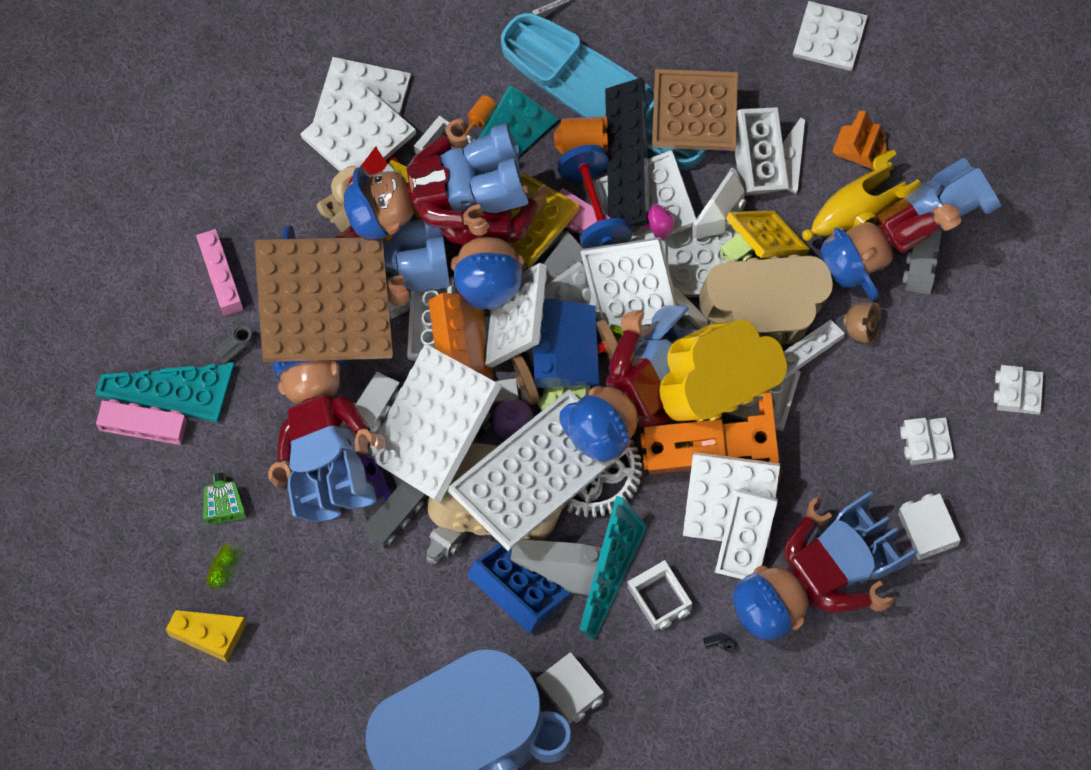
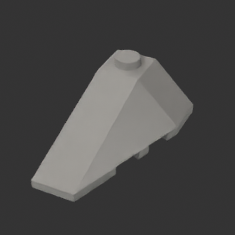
(560, 562)

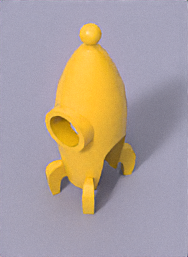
(853, 203)

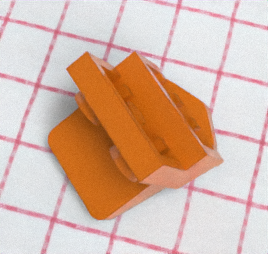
(861, 141)

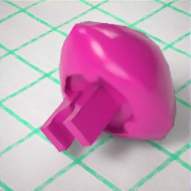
(660, 221)

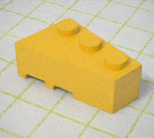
(207, 632)

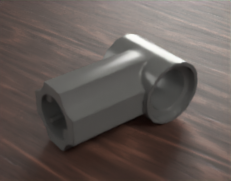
(233, 346)

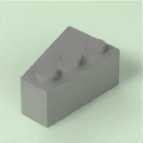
(563, 257)
(922, 264)

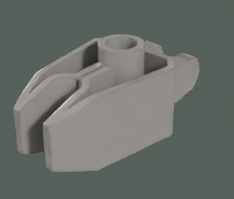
(443, 543)

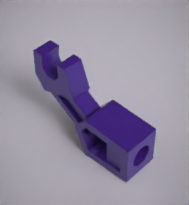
(381, 487)

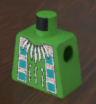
(222, 501)

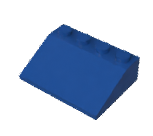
(566, 346)
(516, 590)

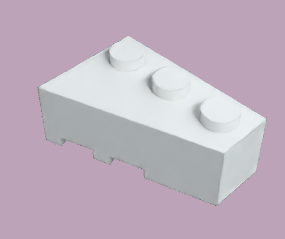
(376, 401)

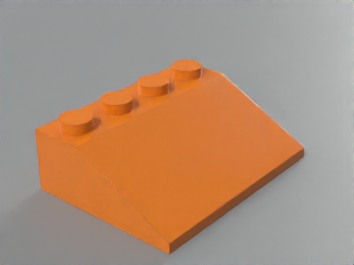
(460, 331)

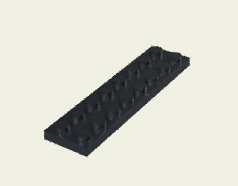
(627, 152)

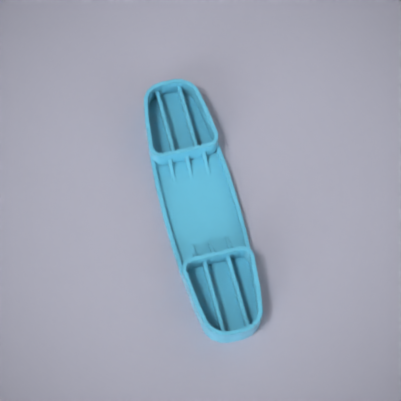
(576, 74)

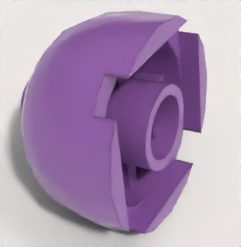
(510, 417)

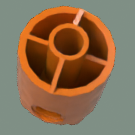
(580, 132)

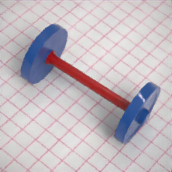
(583, 164)

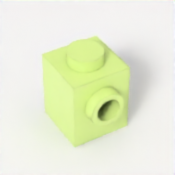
(736, 249)

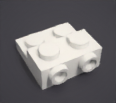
(1018, 390)
(926, 440)

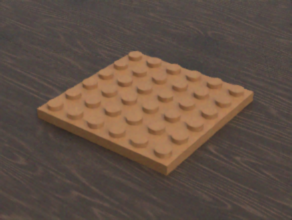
(322, 299)

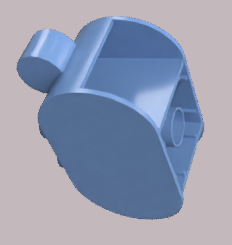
(467, 717)

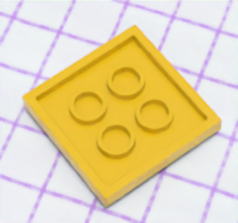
(767, 233)

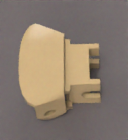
(336, 199)

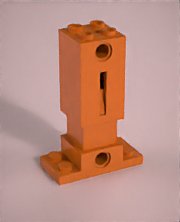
(711, 437)

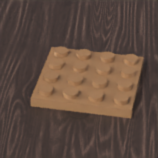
(695, 110)

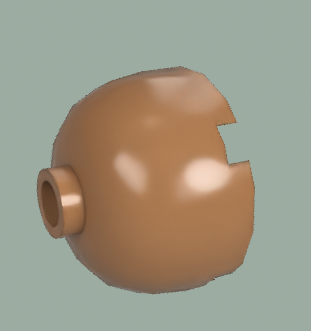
(861, 319)

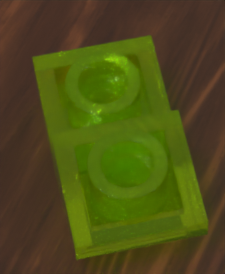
(216, 573)

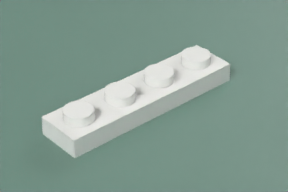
(812, 346)

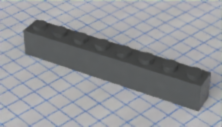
(403, 504)

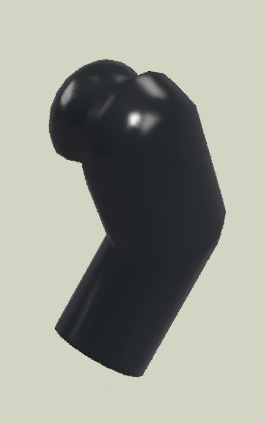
(720, 640)

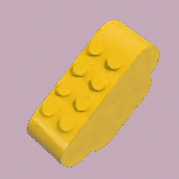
(720, 370)

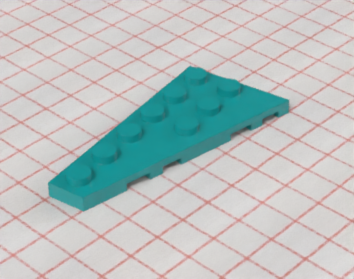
(524, 117)
(190, 389)
(618, 549)

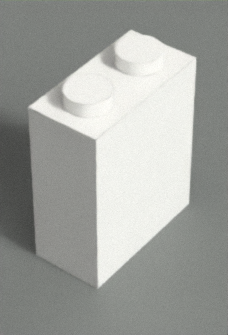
(928, 526)
(570, 688)

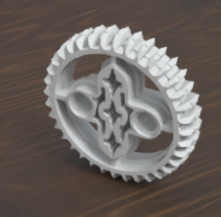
(632, 480)

